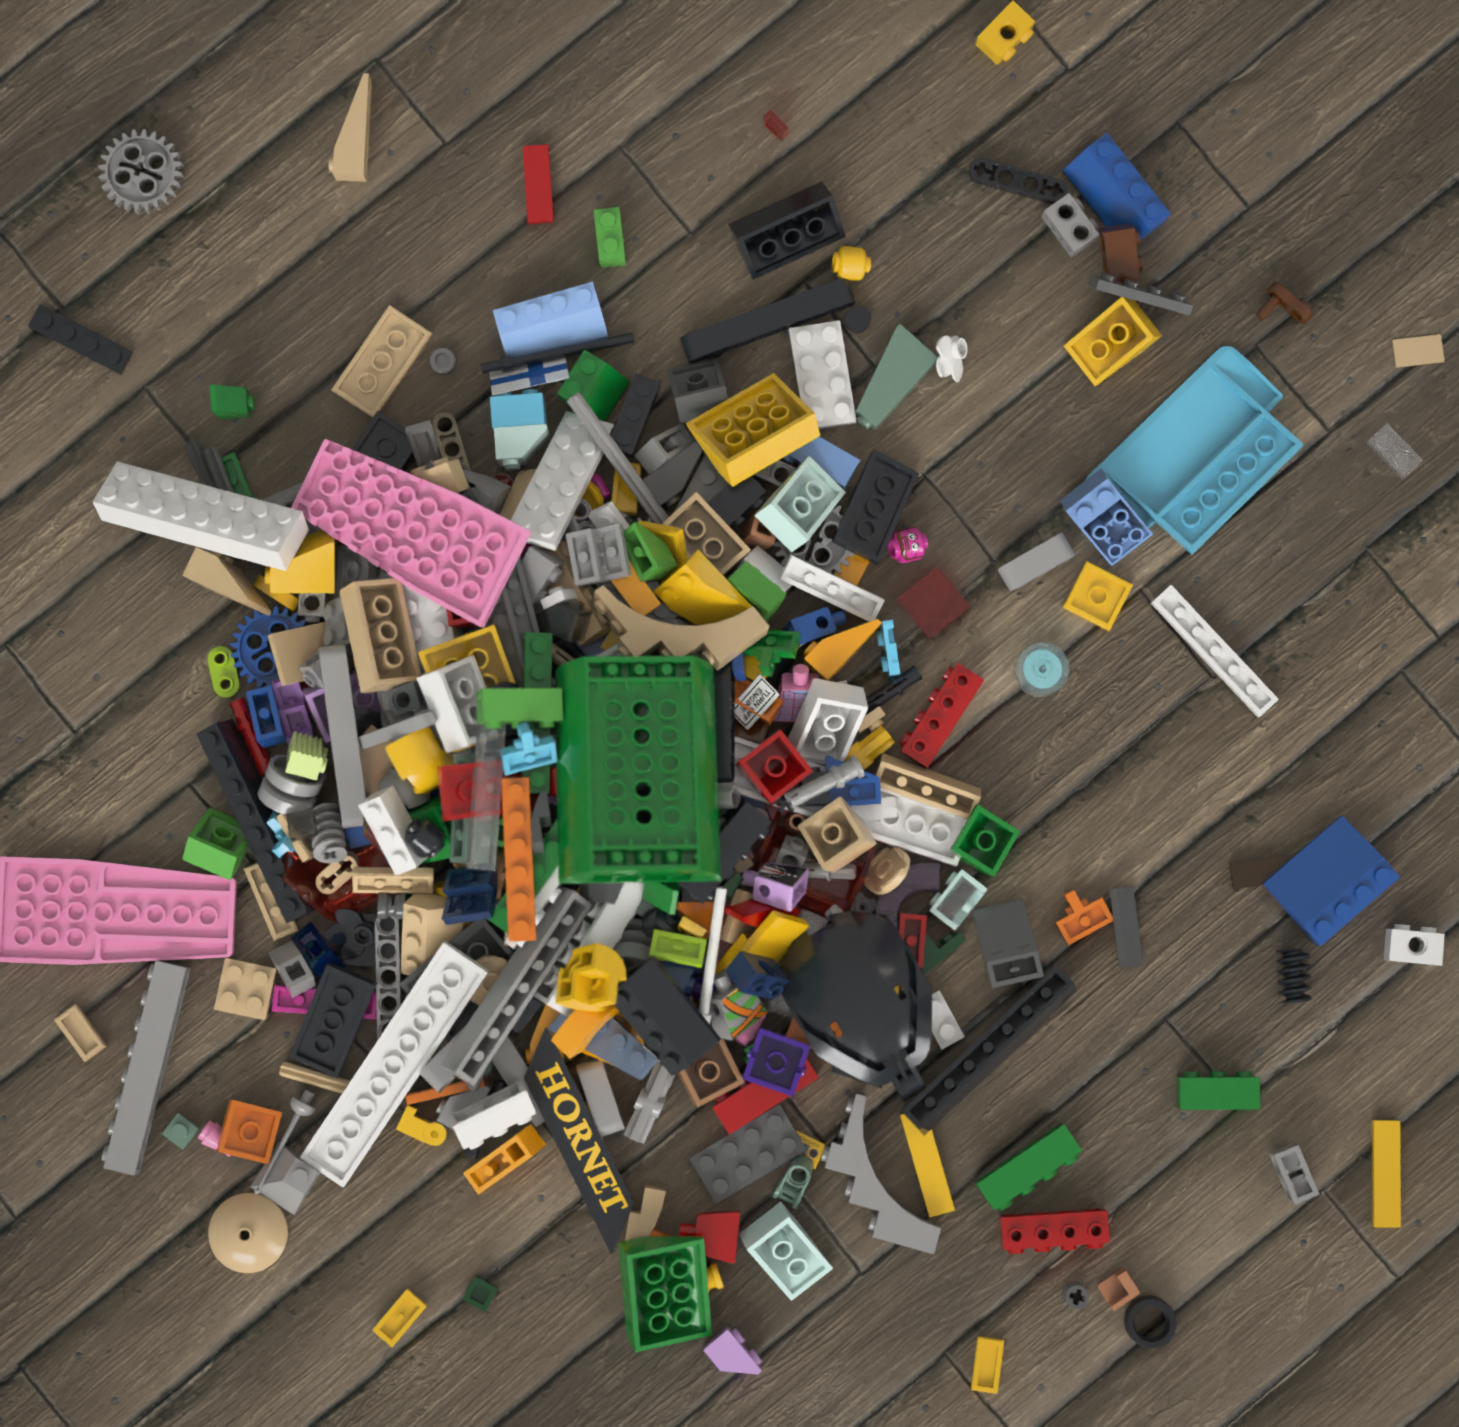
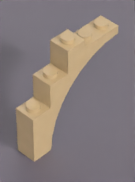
(643, 636)

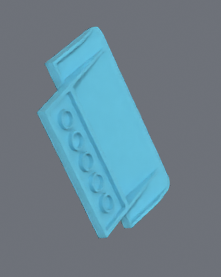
(1203, 450)

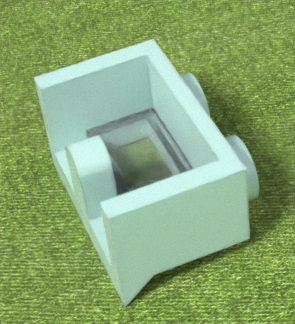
(957, 900)

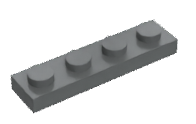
(1131, 290)

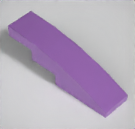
(293, 710)

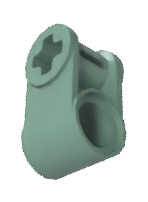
(792, 1184)

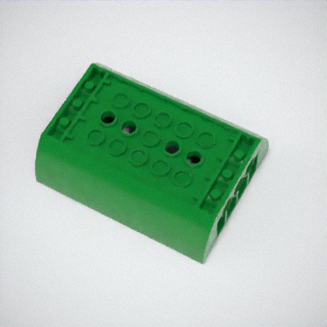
(604, 764)

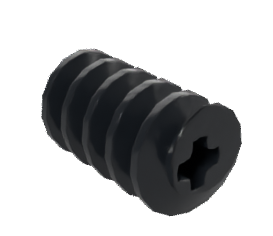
(1294, 975)

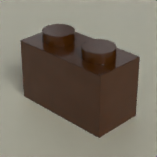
(1120, 251)

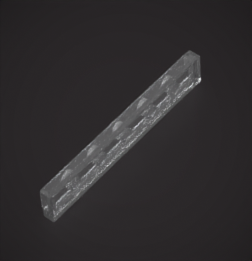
(485, 798)

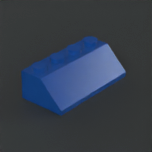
(1115, 188)

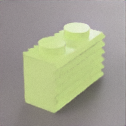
(306, 756)

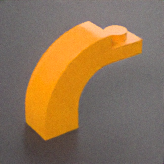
(580, 1029)

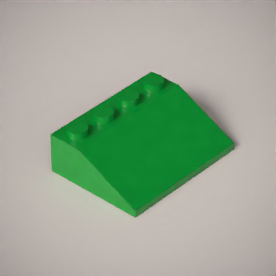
(664, 1290)

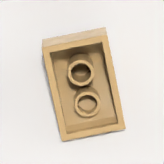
(219, 575)

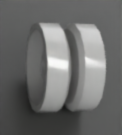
(286, 791)

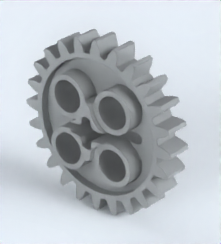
(132, 192)
(836, 553)

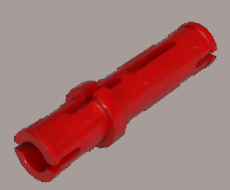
(246, 726)

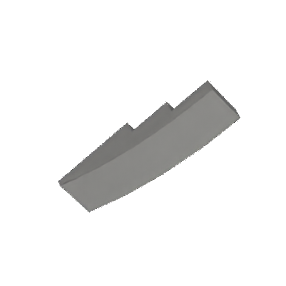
(513, 1068)

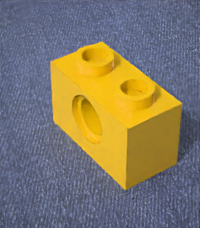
(1012, 19)

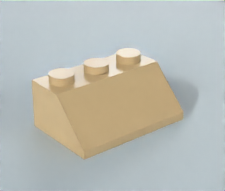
(424, 930)

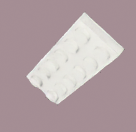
(559, 482)

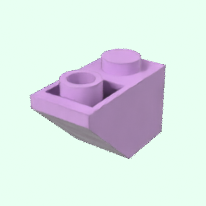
(731, 1355)

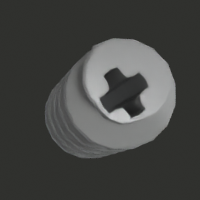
(330, 843)

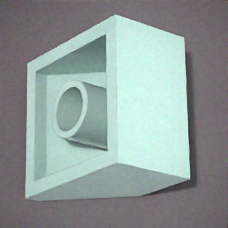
(519, 444)

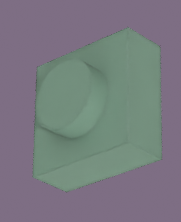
(181, 1130)

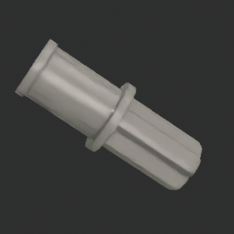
(847, 872)

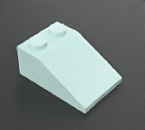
(800, 504)
(785, 1251)

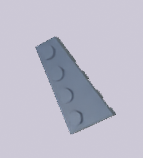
(617, 1047)

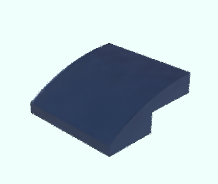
(469, 895)

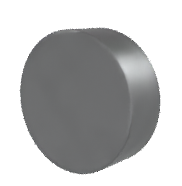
(442, 361)

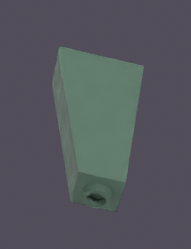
(897, 374)

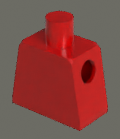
(718, 1231)

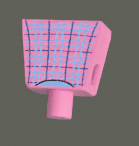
(793, 690)

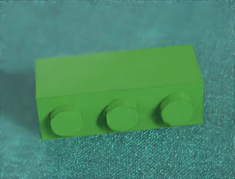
(519, 706)

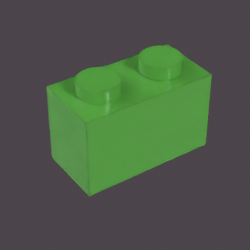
(609, 237)

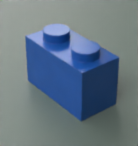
(266, 717)

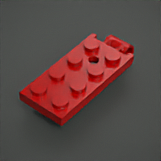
(456, 790)

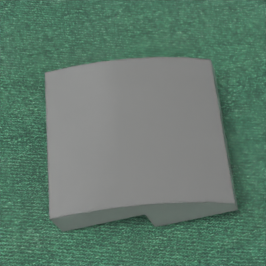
(598, 554)

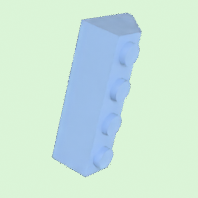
(551, 321)

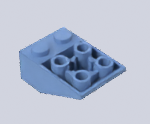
(1106, 517)

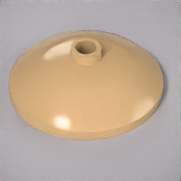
(266, 1228)

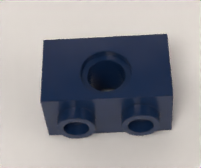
(756, 975)

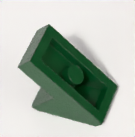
(934, 955)

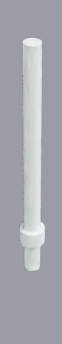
(712, 952)

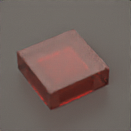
(775, 125)

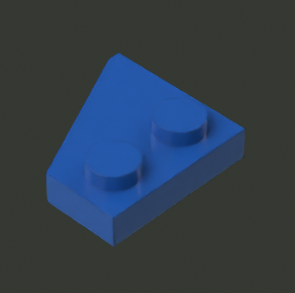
(858, 790)

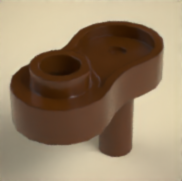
(1298, 309)

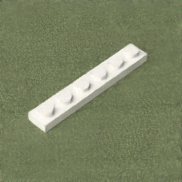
(1214, 651)

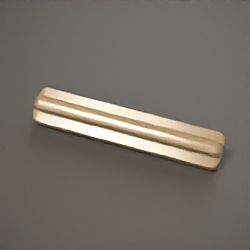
(313, 1077)

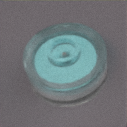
(1041, 669)

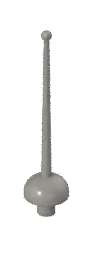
(301, 1108)

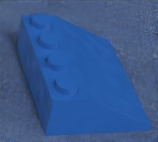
(1330, 881)

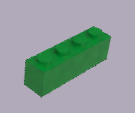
(1029, 1166)

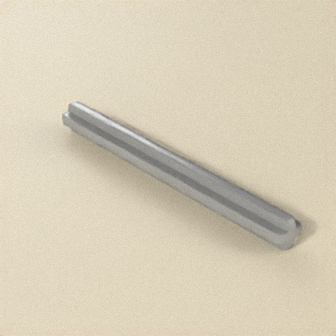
(617, 458)

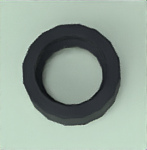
(1167, 1333)

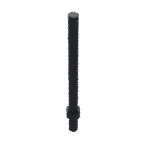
(507, 362)

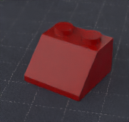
(774, 767)

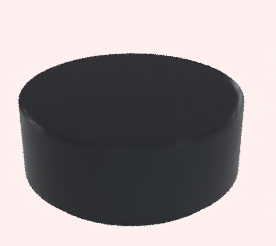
(857, 319)

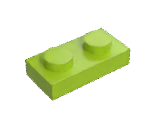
(677, 948)

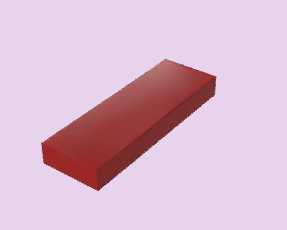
(538, 184)

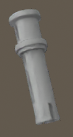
(835, 777)

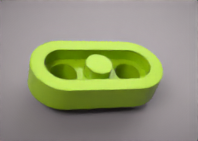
(223, 672)

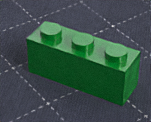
(1217, 1091)

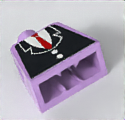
(777, 884)

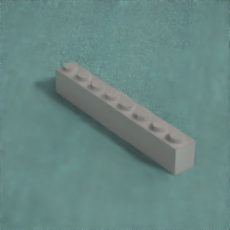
(515, 988)
(146, 1068)

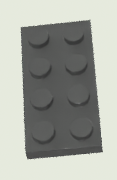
(748, 1153)

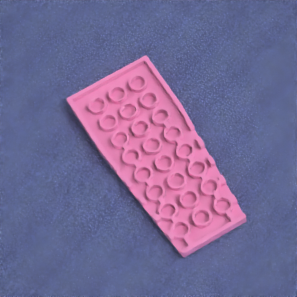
(413, 529)

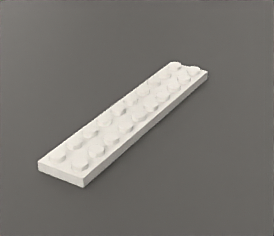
(915, 829)
(394, 1064)

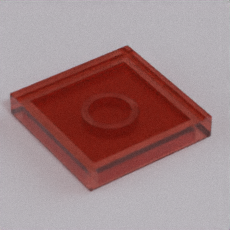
(933, 603)

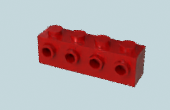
(941, 716)
(1054, 1229)

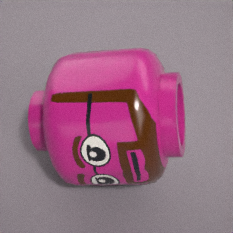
(907, 545)

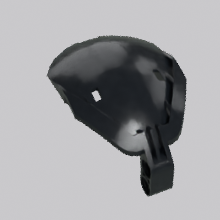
(849, 979)

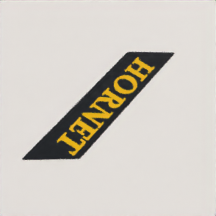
(578, 1140)

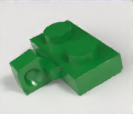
(773, 648)

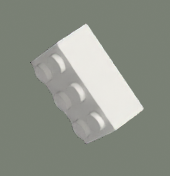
(828, 720)

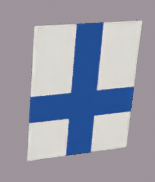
(528, 375)

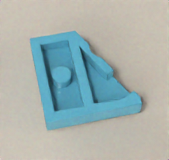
(886, 639)

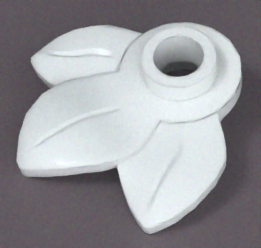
(951, 353)

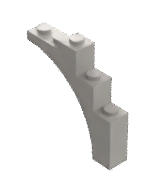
(892, 1220)

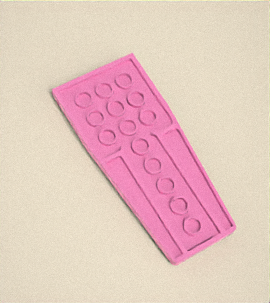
(111, 912)

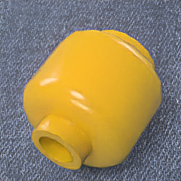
(851, 263)

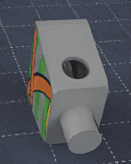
(732, 1010)

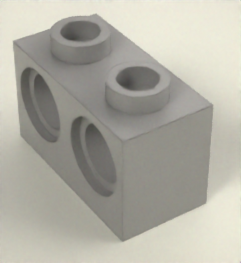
(1064, 228)
(1293, 1173)

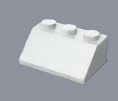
(452, 698)
(492, 1115)

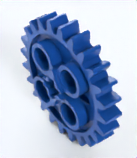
(260, 626)

